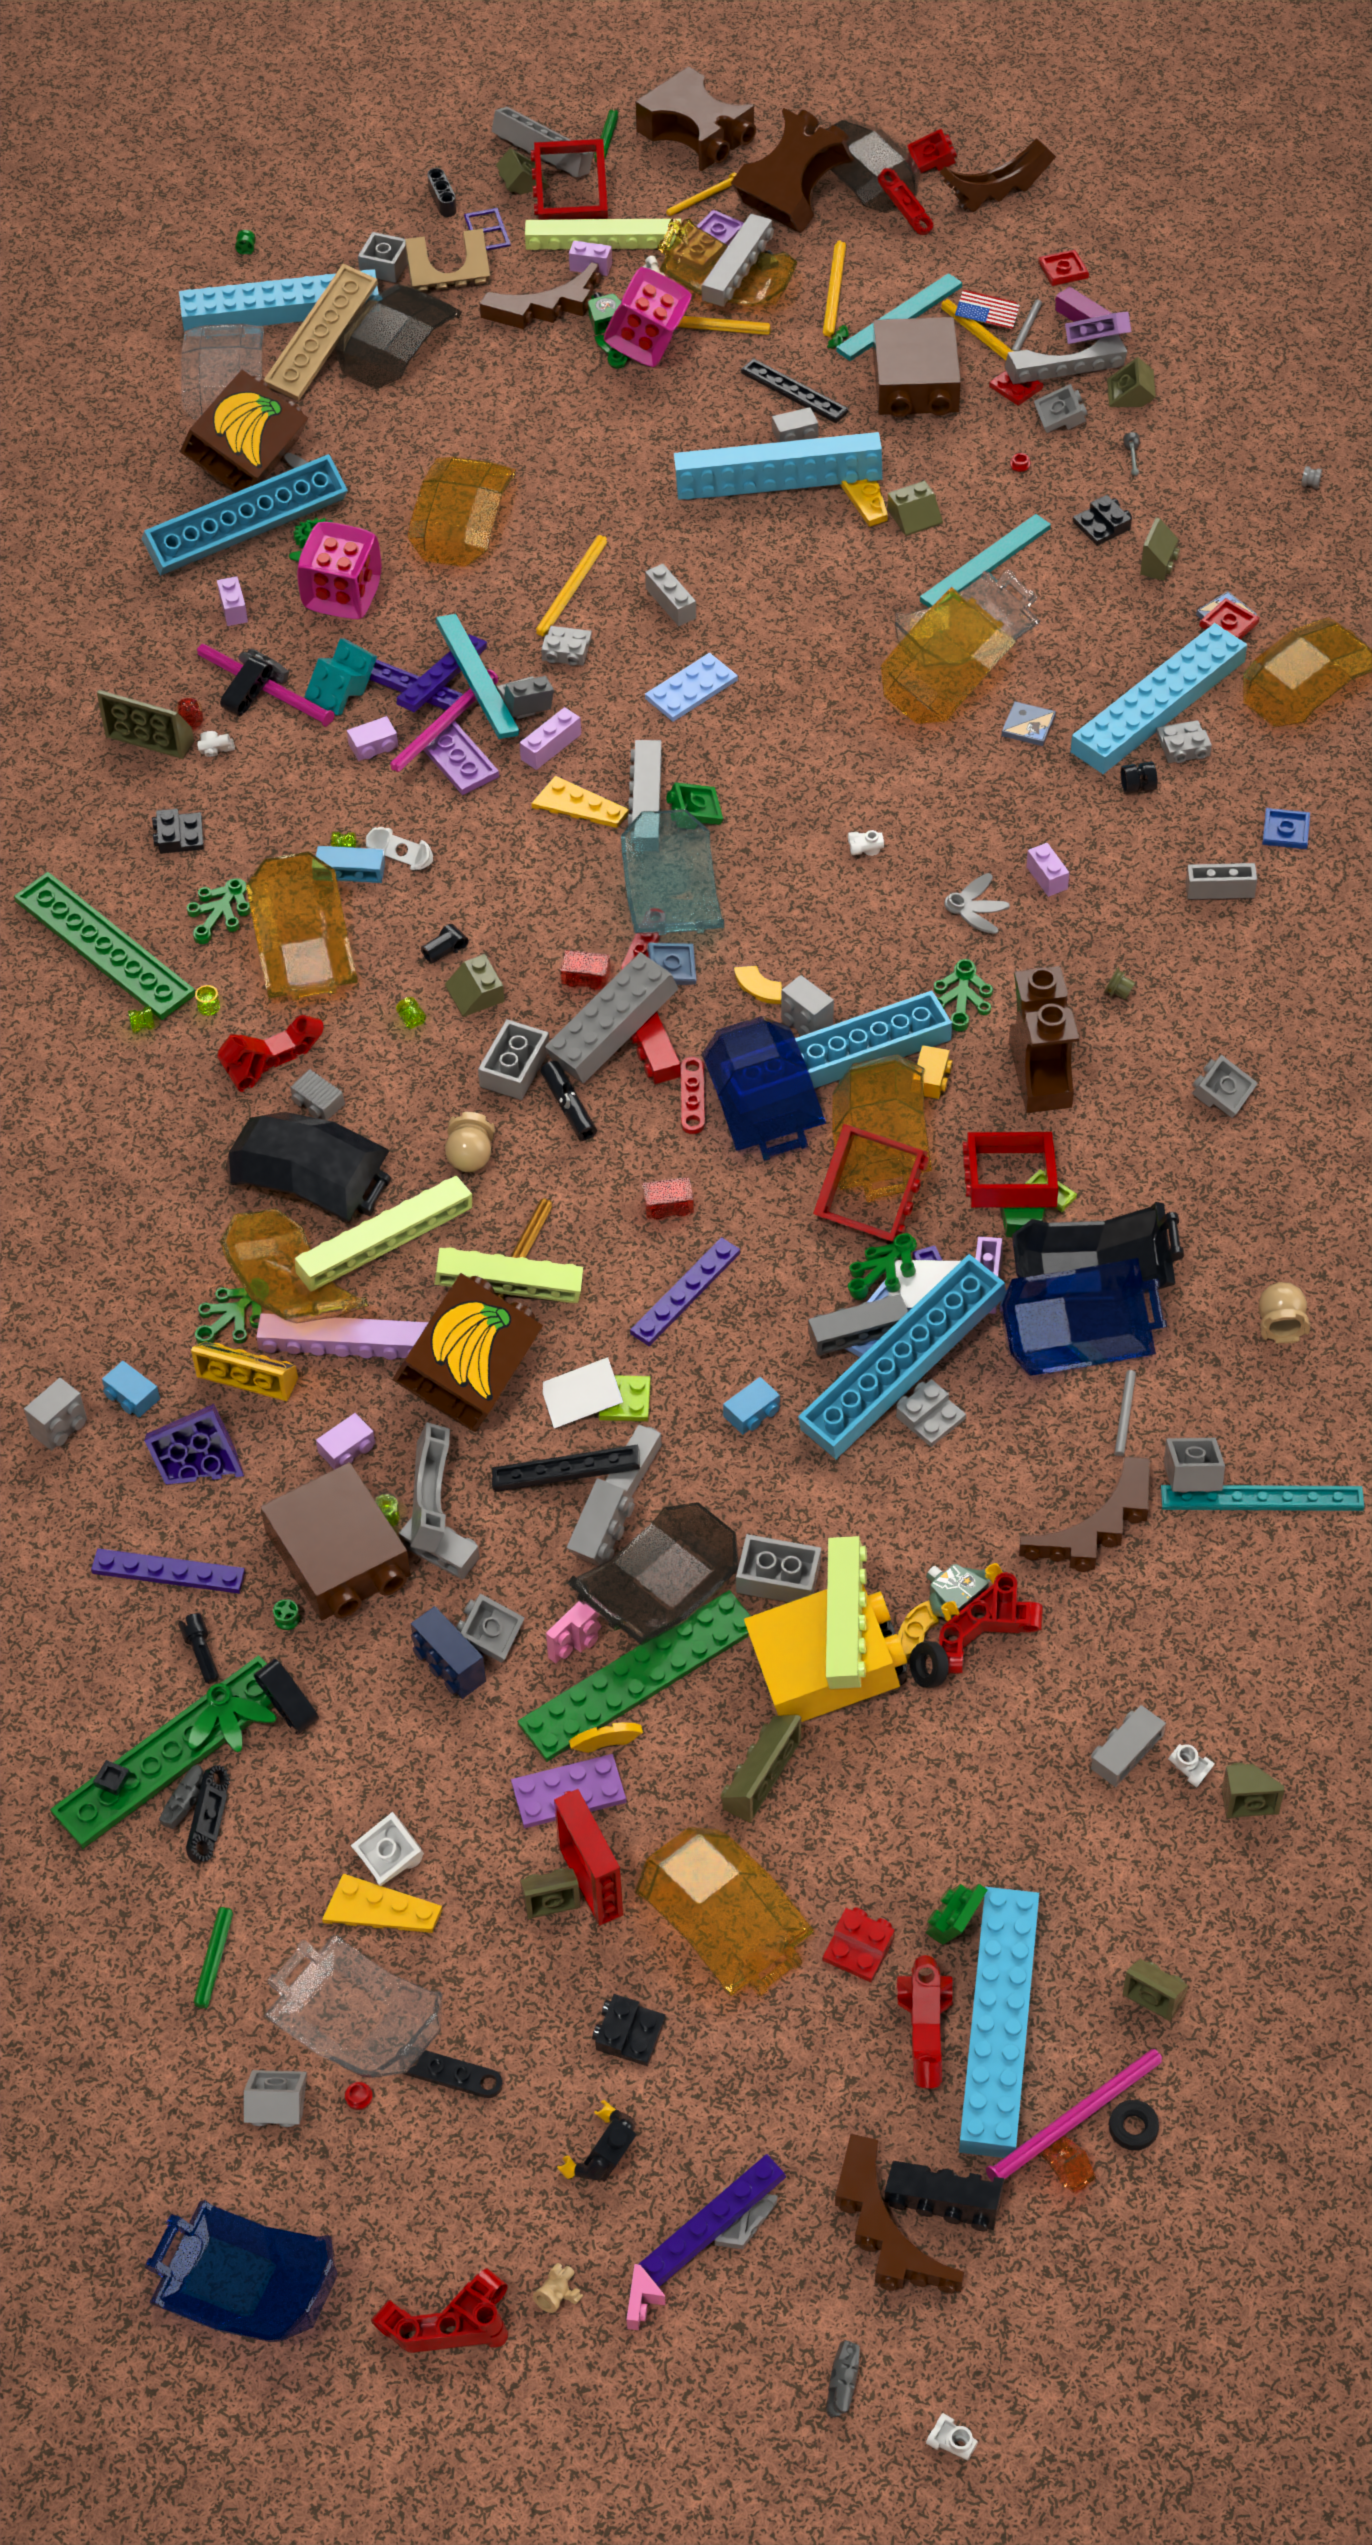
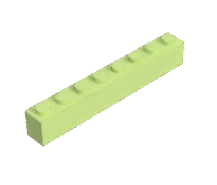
(610, 232)
(383, 1233)

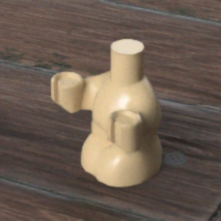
(555, 2289)

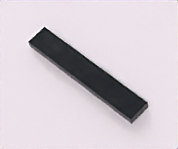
(794, 390)
(566, 1468)

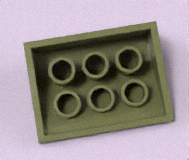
(144, 725)

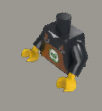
(608, 2148)

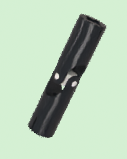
(568, 1100)

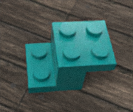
(340, 676)

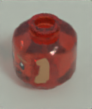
(190, 711)

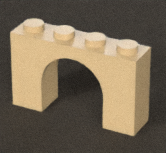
(425, 276)

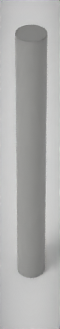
(1027, 325)
(1125, 1413)

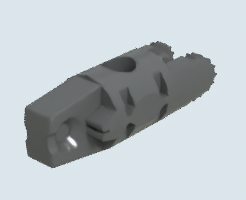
(279, 673)
(182, 1798)
(843, 2378)

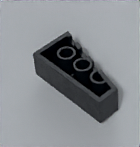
(944, 2194)

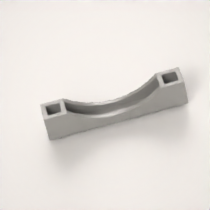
(1031, 366)
(427, 1515)

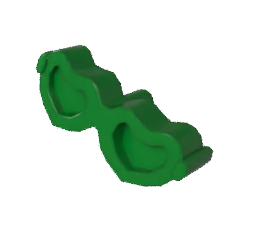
(838, 338)

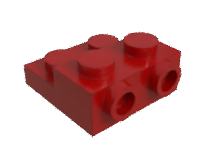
(933, 151)
(859, 1943)

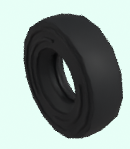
(939, 1664)
(1138, 2109)

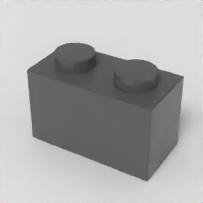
(528, 696)

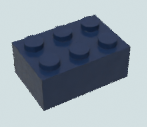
(447, 1653)

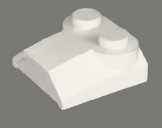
(388, 1849)

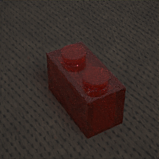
(585, 969)
(667, 1198)

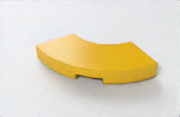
(758, 986)
(916, 1626)
(616, 1734)

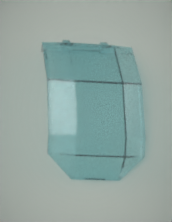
(669, 874)

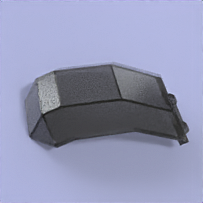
(872, 153)
(389, 334)
(662, 1573)

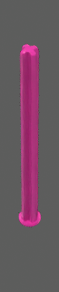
(270, 687)
(436, 727)
(1075, 2115)

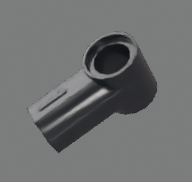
(449, 940)

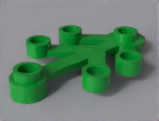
(218, 908)
(963, 993)
(903, 1246)
(231, 1310)

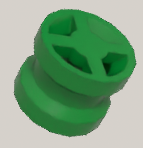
(245, 247)
(281, 1610)

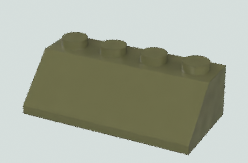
(762, 1767)

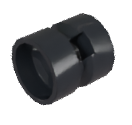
(1131, 779)

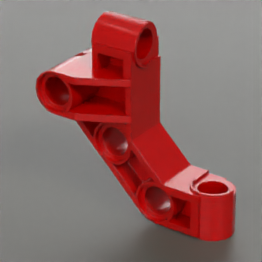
(249, 1057)
(1001, 1614)
(925, 2000)
(470, 2311)

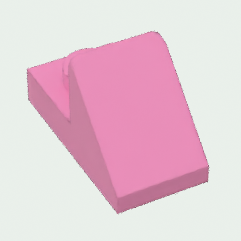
(642, 2291)

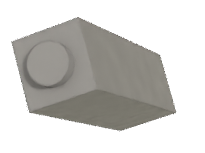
(649, 1444)

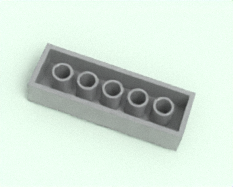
(611, 1017)

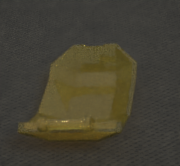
(697, 252)
(457, 509)
(943, 658)
(1304, 671)
(300, 926)
(888, 1101)
(263, 1255)
(724, 1907)

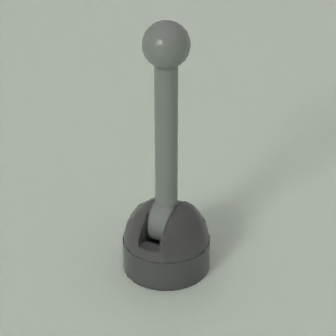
(1132, 446)

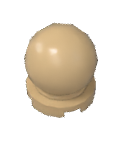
(469, 1141)
(1283, 1313)

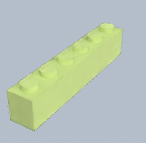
(511, 1274)
(844, 1612)

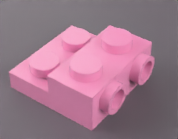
(575, 1629)

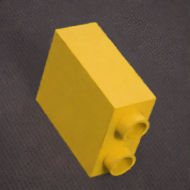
(793, 1655)

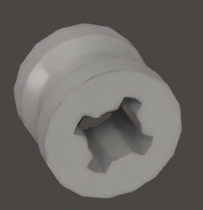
(1311, 477)

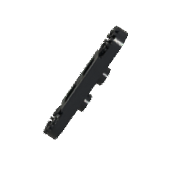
(208, 1814)
(455, 2074)

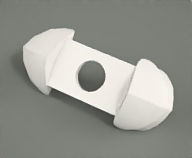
(418, 855)

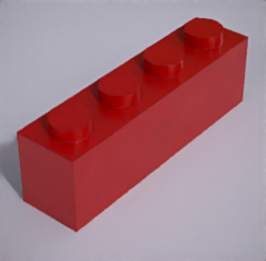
(656, 1051)

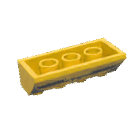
(244, 1370)

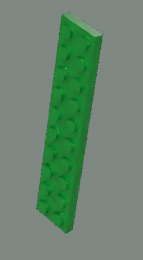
(105, 945)
(636, 1676)
(153, 1764)

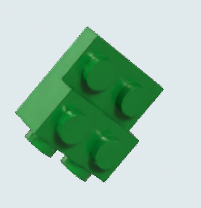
(697, 800)
(955, 1912)

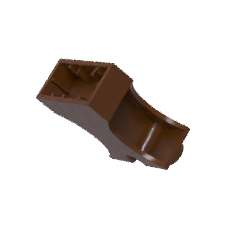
(688, 115)
(786, 177)
(1043, 1039)

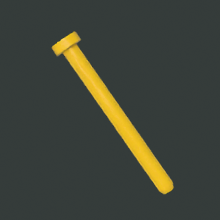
(701, 196)

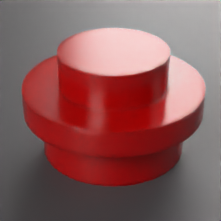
(1020, 462)
(358, 2095)

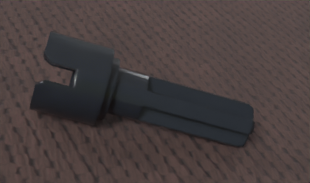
(195, 1635)

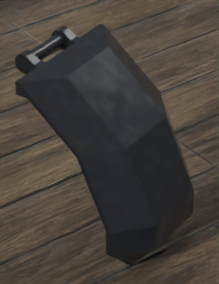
(309, 1160)
(1075, 1245)

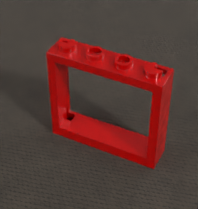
(570, 213)
(835, 1171)
(1010, 1194)
(589, 1856)

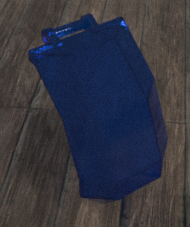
(762, 1085)
(1080, 1317)
(243, 2275)

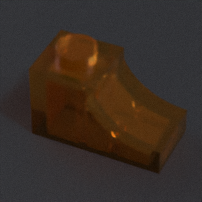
(1069, 2164)

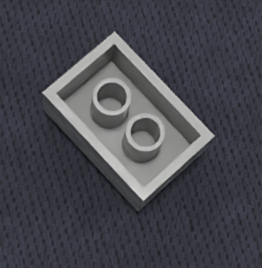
(513, 1059)
(601, 1523)
(777, 1569)

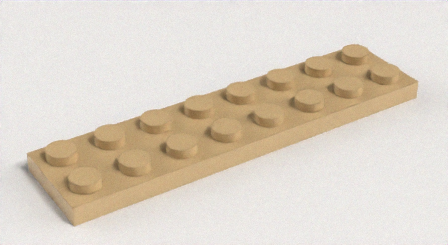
(320, 332)

